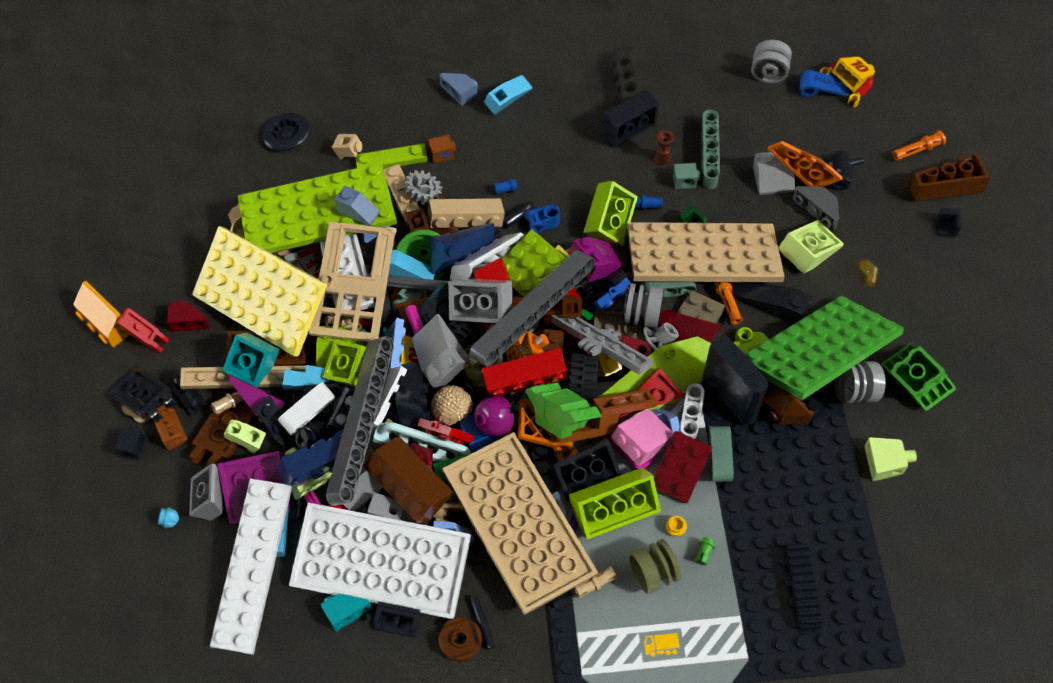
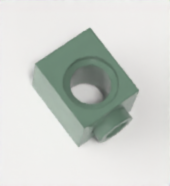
(685, 176)

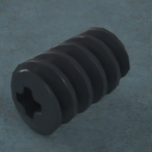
(309, 435)

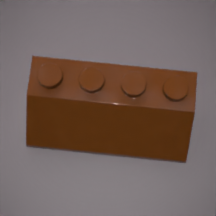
(408, 480)

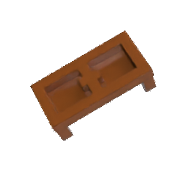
(170, 428)

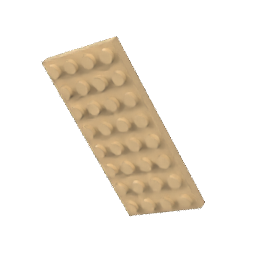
(704, 252)
(519, 523)

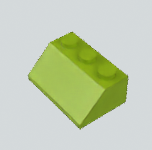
(610, 213)

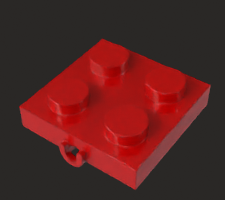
(445, 432)

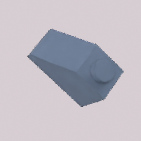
(459, 86)
(356, 206)

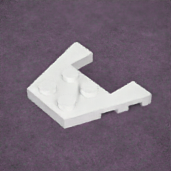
(390, 387)

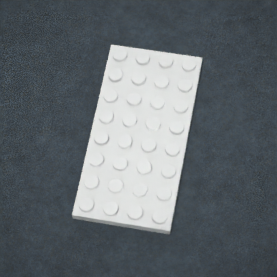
(380, 559)

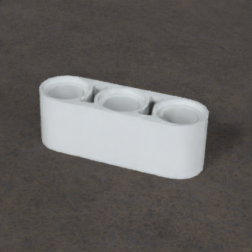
(695, 405)
(307, 408)

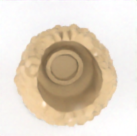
(451, 405)

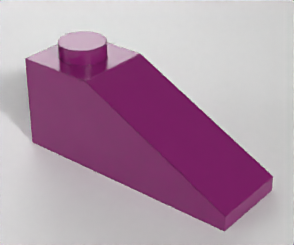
(253, 395)

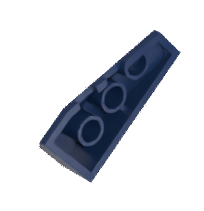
(457, 245)

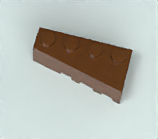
(957, 178)

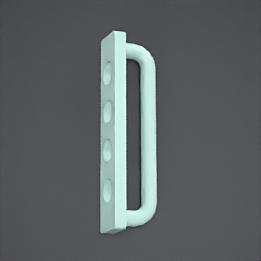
(381, 436)

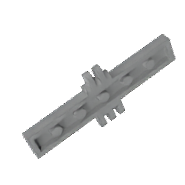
(605, 341)

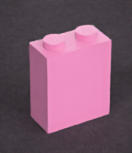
(642, 436)

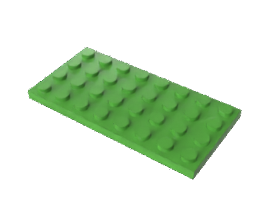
(823, 346)

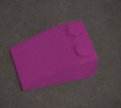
(606, 258)

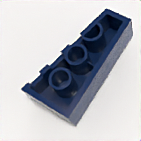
(311, 463)

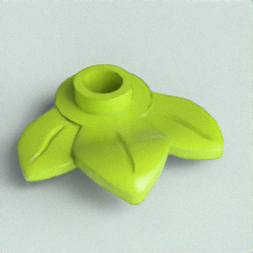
(754, 339)

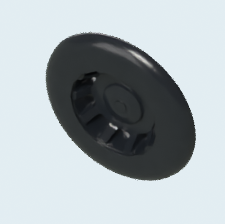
(291, 131)

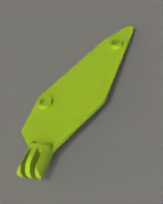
(680, 361)

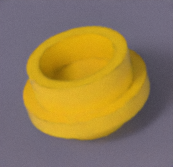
(676, 526)

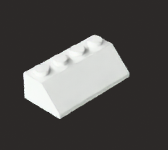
(497, 249)

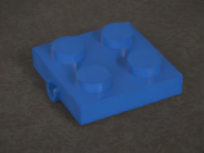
(614, 292)

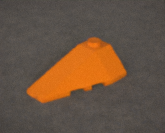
(806, 166)

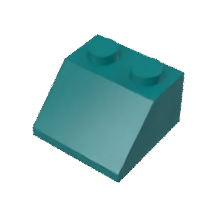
(250, 359)

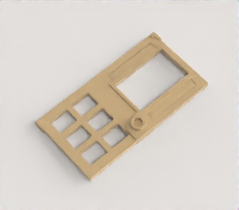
(353, 285)

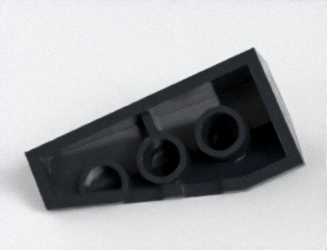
(776, 300)

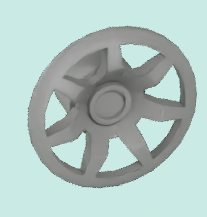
(664, 335)

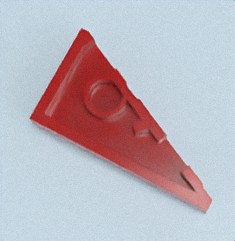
(660, 387)

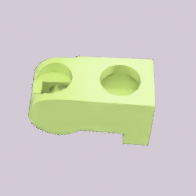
(244, 435)

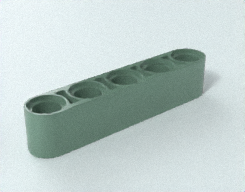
(710, 149)

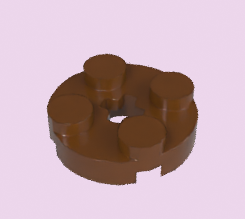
(465, 628)

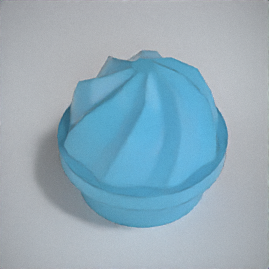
(168, 517)

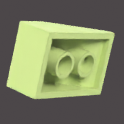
(809, 246)

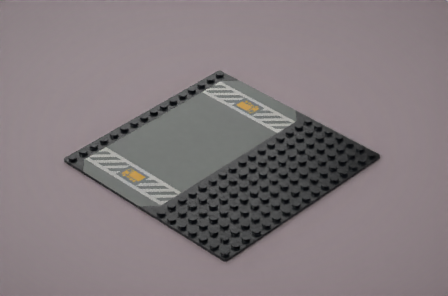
(739, 610)

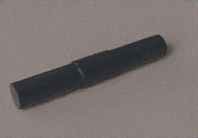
(482, 622)

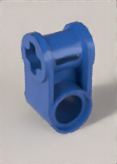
(542, 218)

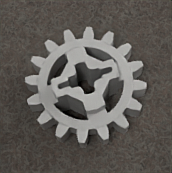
(422, 186)

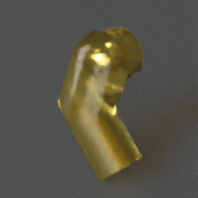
(870, 271)

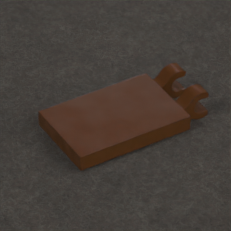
(211, 436)

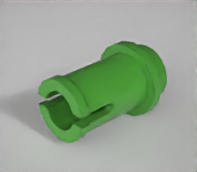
(704, 551)

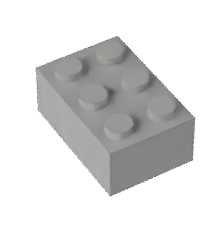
(479, 300)

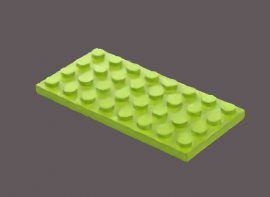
(302, 210)

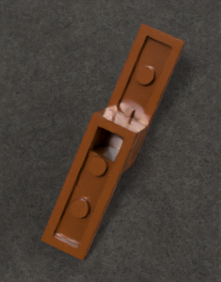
(610, 408)

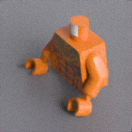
(530, 346)

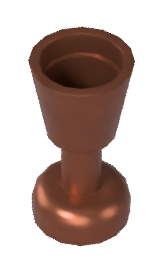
(664, 139)

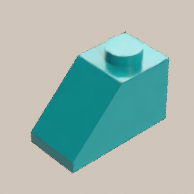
(344, 609)

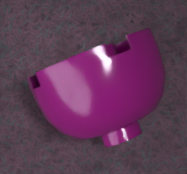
(494, 416)

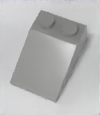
(439, 352)

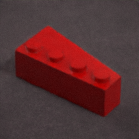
(525, 373)

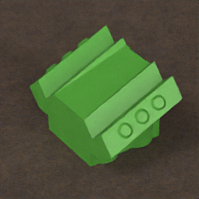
(919, 376)
(560, 409)

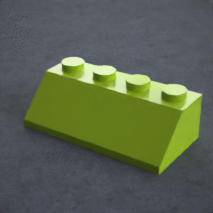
(615, 503)

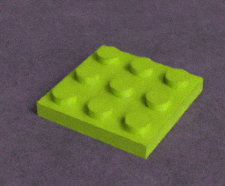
(531, 262)

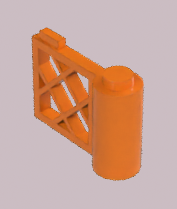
(523, 419)

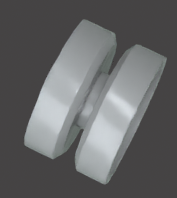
(771, 61)

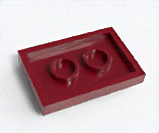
(681, 466)

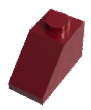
(185, 317)

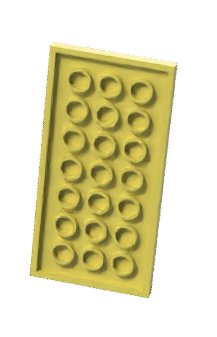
(259, 290)

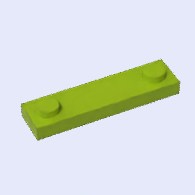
(391, 157)

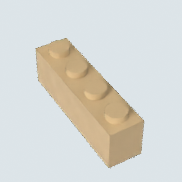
(465, 212)

